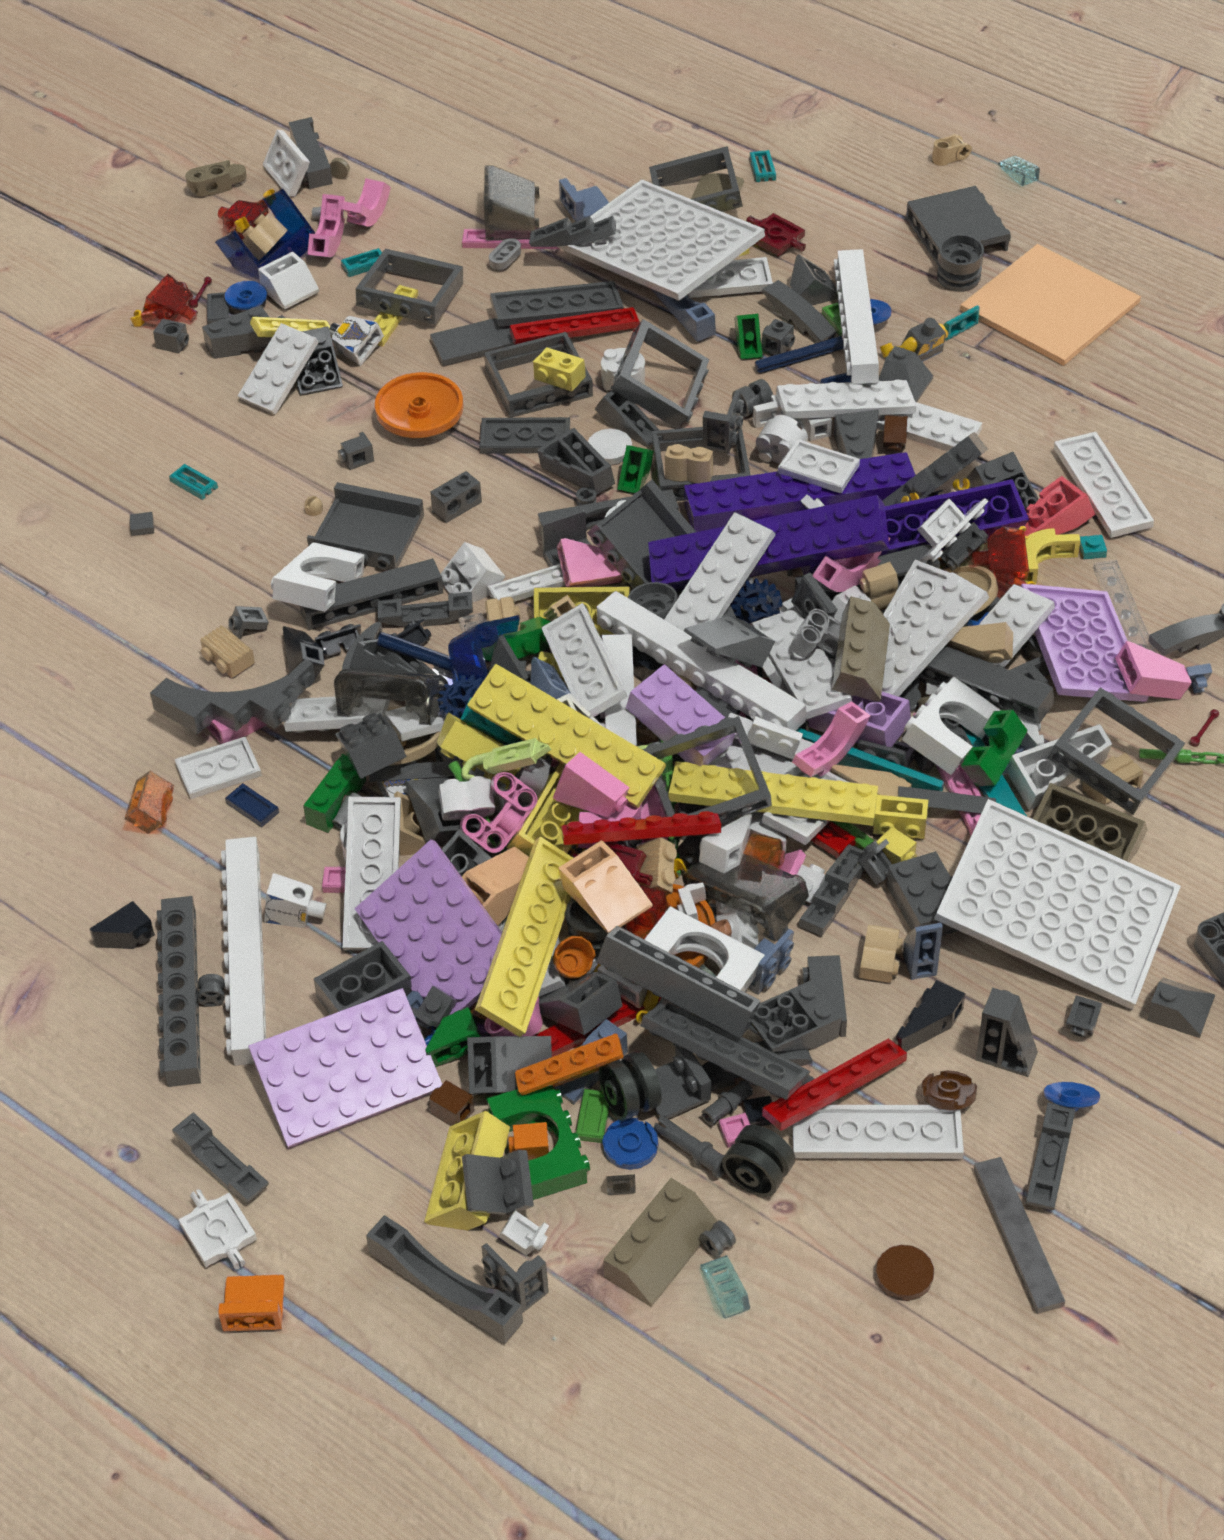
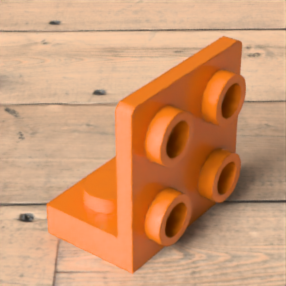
(252, 1303)

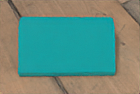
(962, 322)

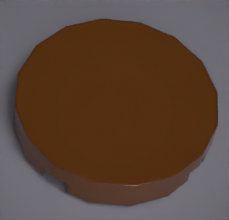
(949, 1090)
(904, 1272)

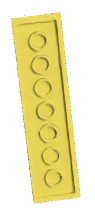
(535, 714)
(789, 793)
(526, 941)

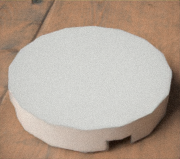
(610, 444)

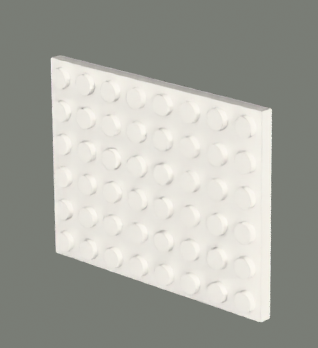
(666, 240)
(1058, 903)

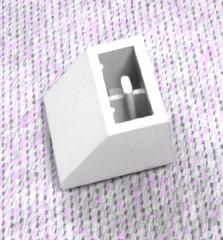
(288, 280)
(471, 572)

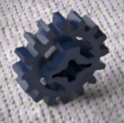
(755, 602)
(457, 695)

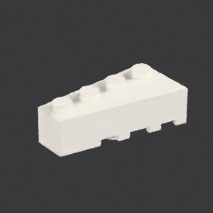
(1033, 771)

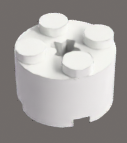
(611, 362)
(778, 438)

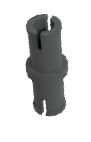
(727, 1102)

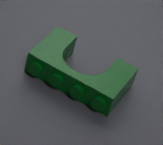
(564, 1164)

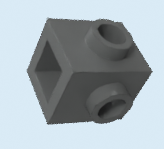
(778, 337)

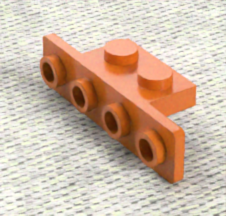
(569, 1065)

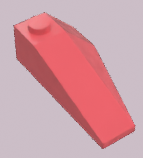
(1059, 507)

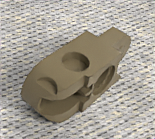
(214, 178)

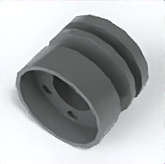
(960, 262)
(654, 597)

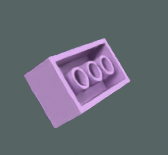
(674, 708)
(885, 723)

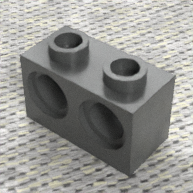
(456, 497)

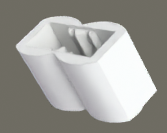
(466, 798)

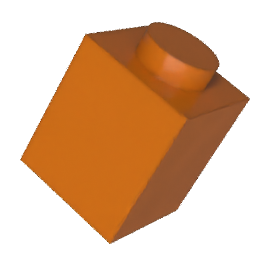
(530, 1138)

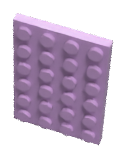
(1082, 642)
(434, 926)
(345, 1068)

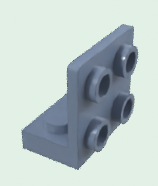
(583, 202)
(776, 958)

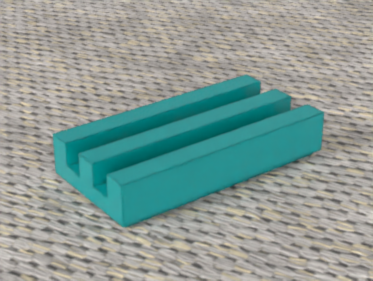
(765, 175)
(360, 263)
(190, 483)

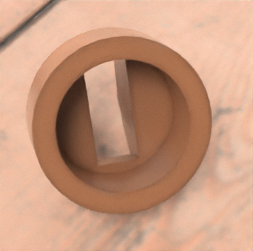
(723, 926)

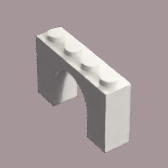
(304, 578)
(933, 739)
(681, 933)

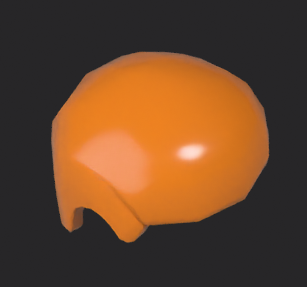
(573, 957)

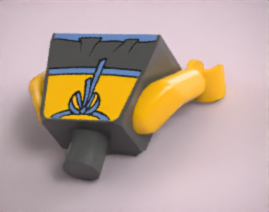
(924, 339)

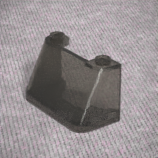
(508, 205)
(415, 688)
(754, 889)

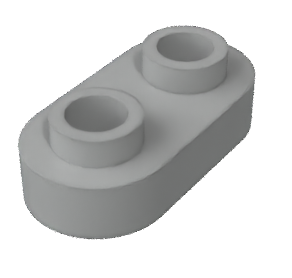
(504, 254)

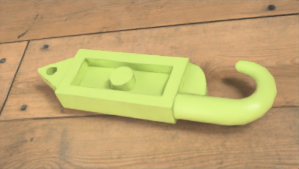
(507, 757)

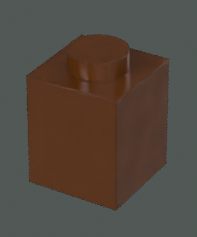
(895, 432)
(451, 1103)

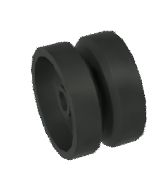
(583, 925)
(630, 1085)
(758, 1160)

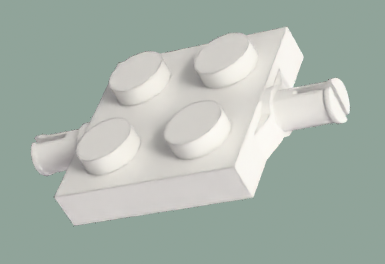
(217, 1229)

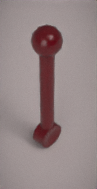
(207, 280)
(1195, 740)

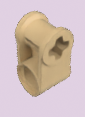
(950, 150)

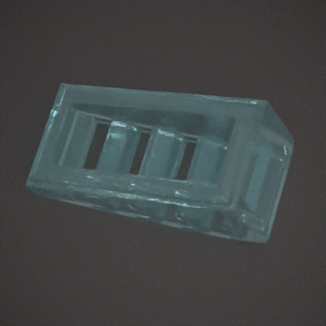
(1020, 170)
(731, 1302)

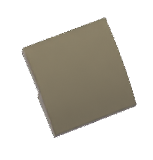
(714, 183)

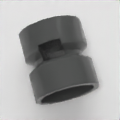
(754, 394)

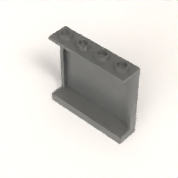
(956, 213)
(371, 524)
(630, 527)

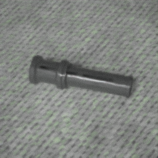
(701, 1151)

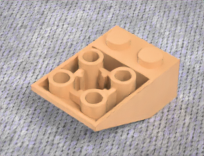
(497, 882)
(603, 887)

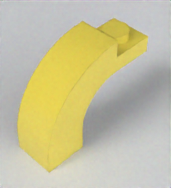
(1048, 545)

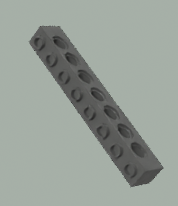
(180, 992)

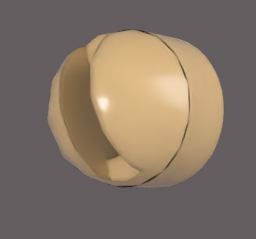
(313, 506)

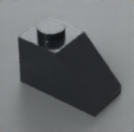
(123, 929)

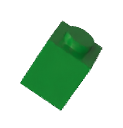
(748, 336)
(635, 468)
(451, 1037)

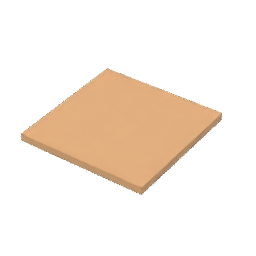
(1051, 304)

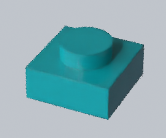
(1093, 547)

